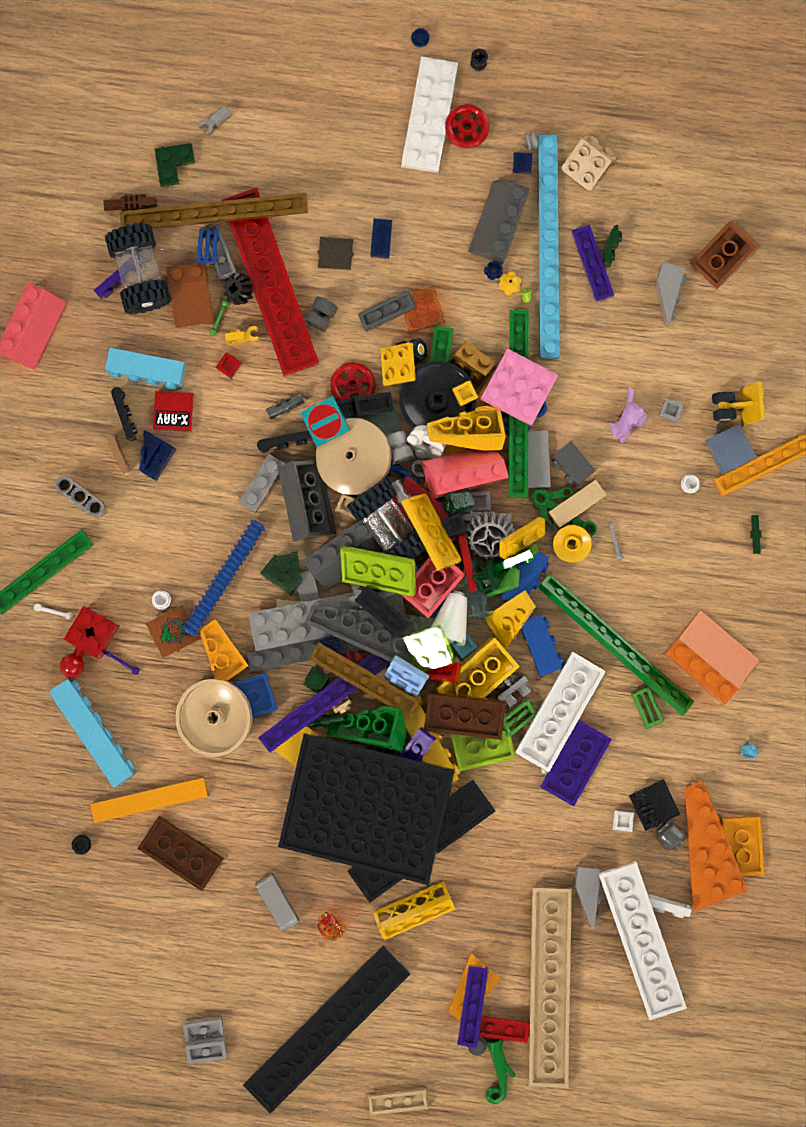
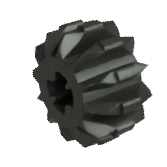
(238, 288)

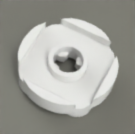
(420, 443)

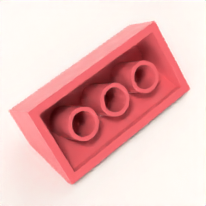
(31, 326)
(463, 470)

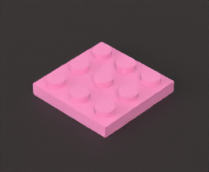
(519, 387)

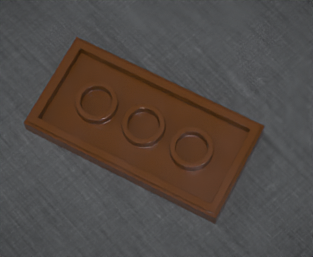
(465, 715)
(180, 853)

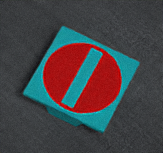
(325, 421)

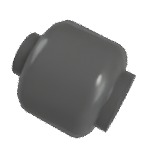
(670, 836)

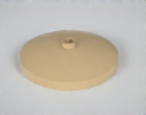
(366, 467)
(197, 717)

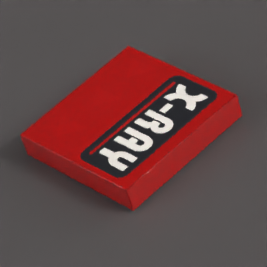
(173, 411)

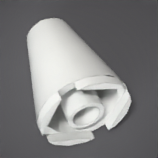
(453, 618)

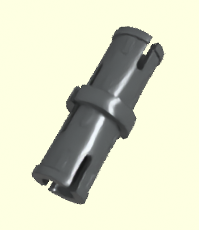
(285, 406)

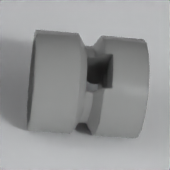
(399, 450)

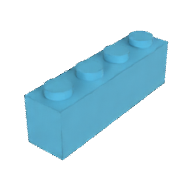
(145, 367)

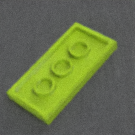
(378, 570)

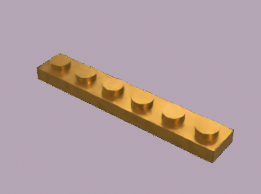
(363, 679)

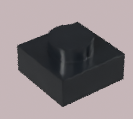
(455, 525)

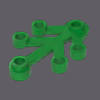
(548, 497)

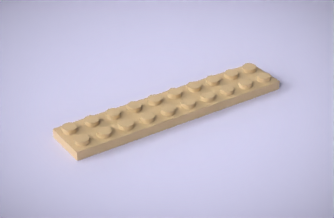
(550, 987)

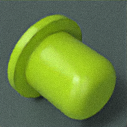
(526, 295)

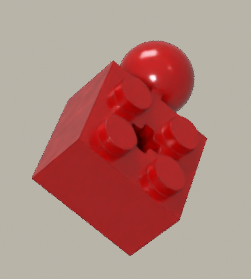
(73, 664)

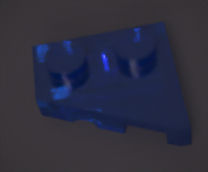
(154, 455)

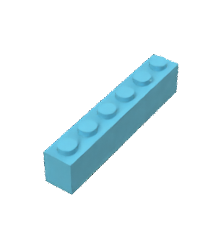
(92, 732)

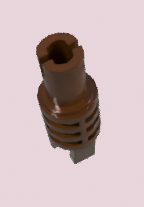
(130, 202)

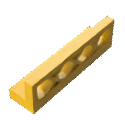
(415, 914)

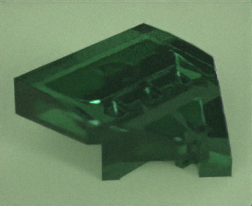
(284, 572)

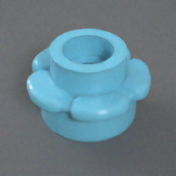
(749, 751)

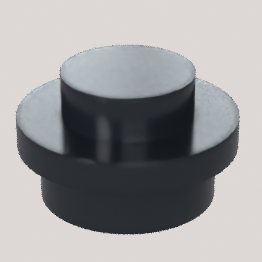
(81, 844)

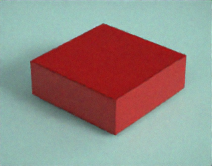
(228, 365)

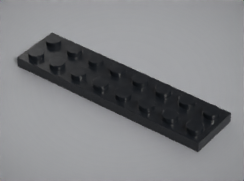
(464, 811)

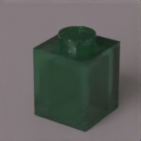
(458, 502)

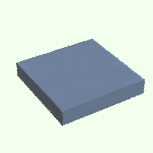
(730, 449)

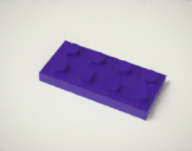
(576, 763)

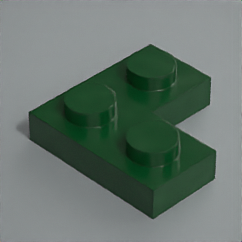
(169, 158)

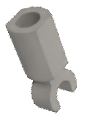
(215, 119)

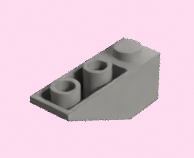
(667, 286)
(587, 888)

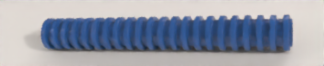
(223, 578)

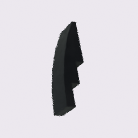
(366, 405)

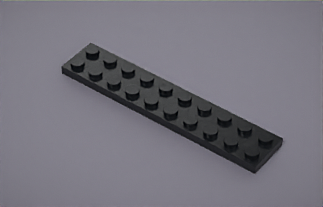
(326, 1029)

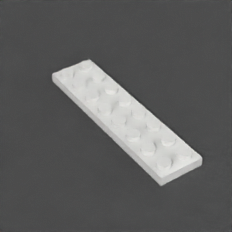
(642, 940)

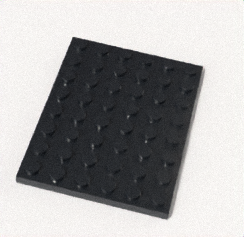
(366, 808)

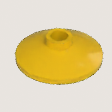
(575, 552)

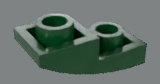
(612, 242)

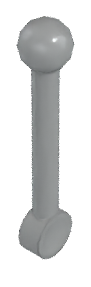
(619, 556)

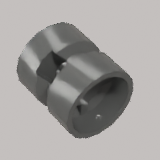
(324, 308)

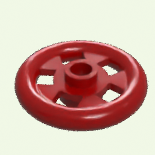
(465, 110)
(350, 368)

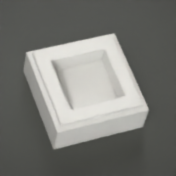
(623, 821)

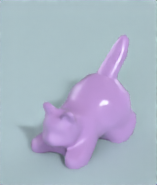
(631, 417)

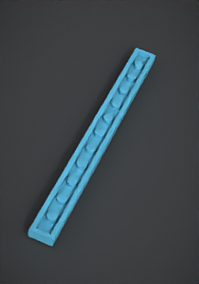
(548, 246)

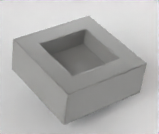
(671, 410)

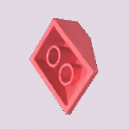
(433, 586)

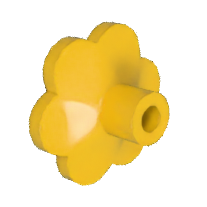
(508, 287)

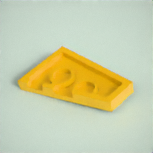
(510, 618)

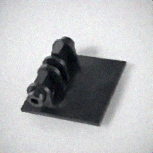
(654, 805)

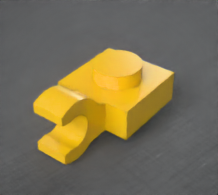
(237, 337)

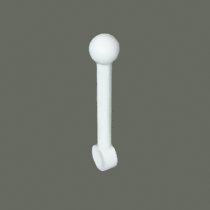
(38, 607)

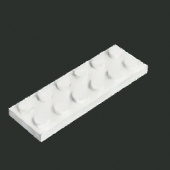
(428, 114)
(560, 711)

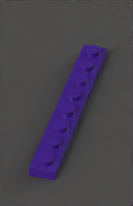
(317, 706)

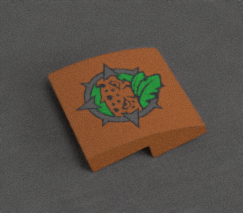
(168, 631)

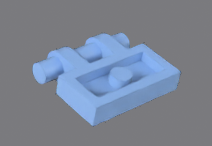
(405, 676)

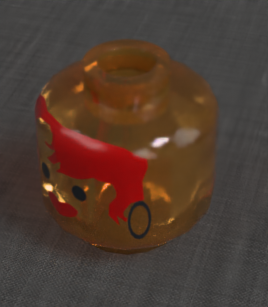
(331, 926)

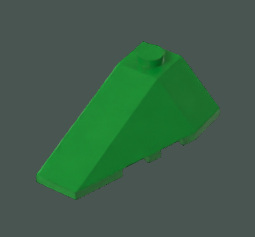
(376, 728)

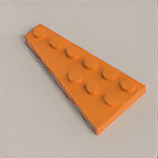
(712, 861)

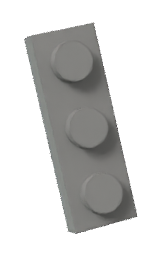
(261, 483)

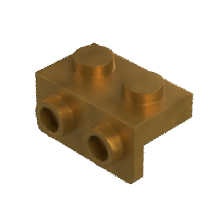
(473, 363)

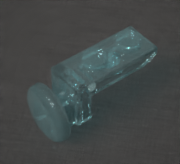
(478, 601)

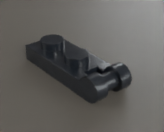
(124, 412)
(284, 441)

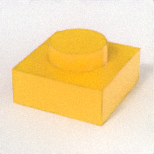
(465, 393)

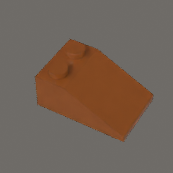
(725, 254)
(190, 294)

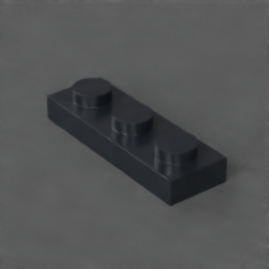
(383, 612)

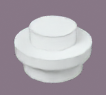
(690, 483)
(161, 599)

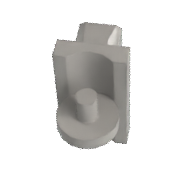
(519, 684)

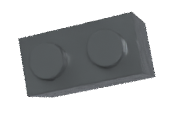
(573, 464)

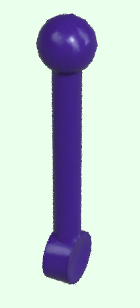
(135, 670)

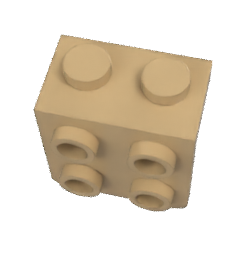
(588, 162)

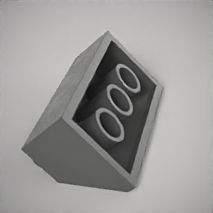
(499, 221)
(306, 501)
(326, 561)

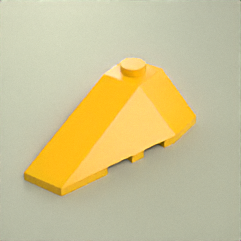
(473, 430)

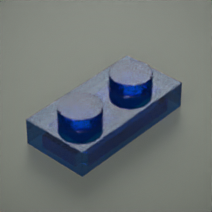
(381, 238)

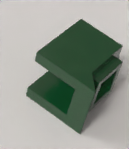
(487, 580)
(316, 680)

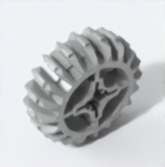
(477, 540)

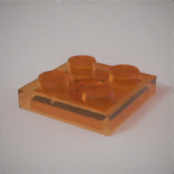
(427, 312)

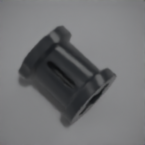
(483, 57)

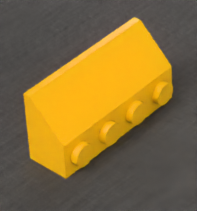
(481, 671)

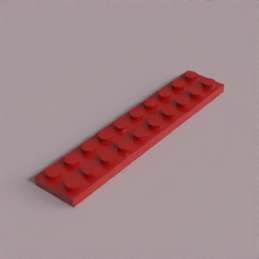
(273, 291)

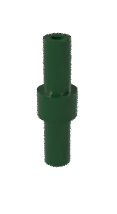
(755, 534)
(327, 720)

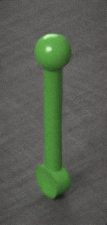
(225, 303)

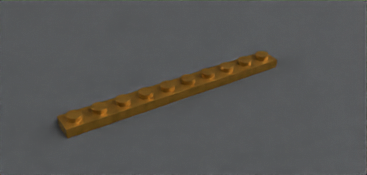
(218, 211)

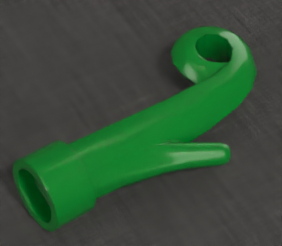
(501, 1066)

